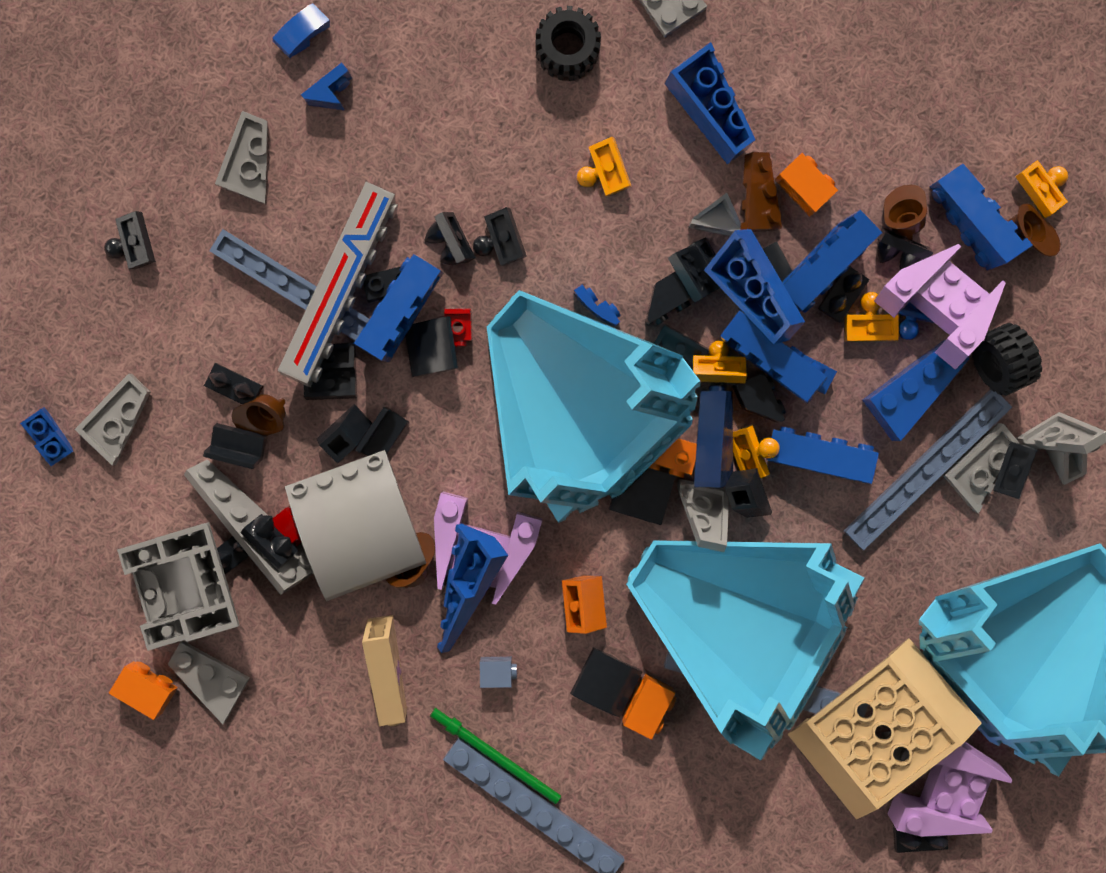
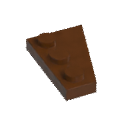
(761, 198)

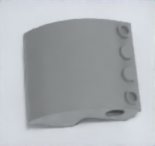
(354, 525)
(180, 586)

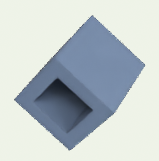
(497, 672)

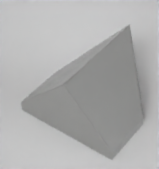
(717, 218)
(1068, 465)

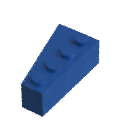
(711, 103)
(978, 218)
(830, 259)
(755, 287)
(399, 308)
(776, 360)
(910, 393)
(825, 456)

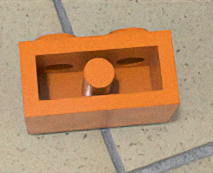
(806, 184)
(678, 457)
(584, 604)
(143, 689)
(649, 707)

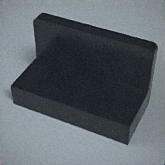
(382, 433)
(236, 446)

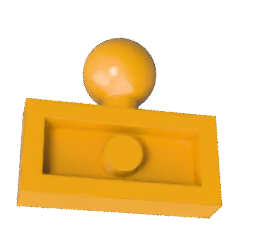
(608, 168)
(1043, 186)
(871, 326)
(718, 366)
(750, 453)

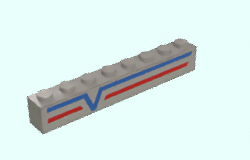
(337, 285)

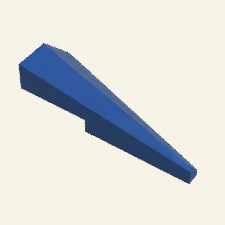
(475, 567)

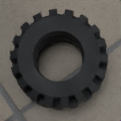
(567, 22)
(1007, 359)

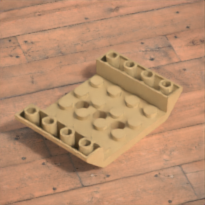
(908, 699)

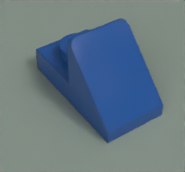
(322, 91)

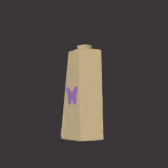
(385, 670)

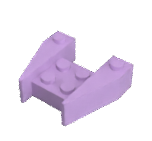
(947, 299)
(518, 545)
(950, 796)

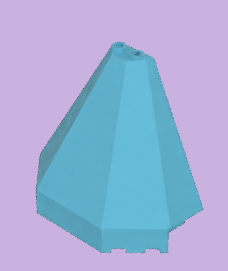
(581, 403)
(748, 627)
(1029, 655)

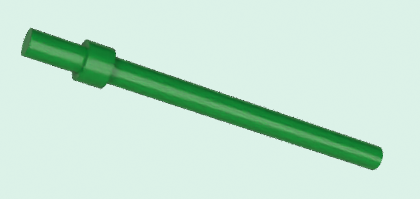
(454, 727)

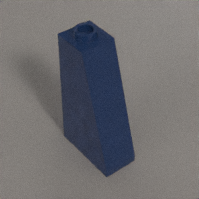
(714, 438)

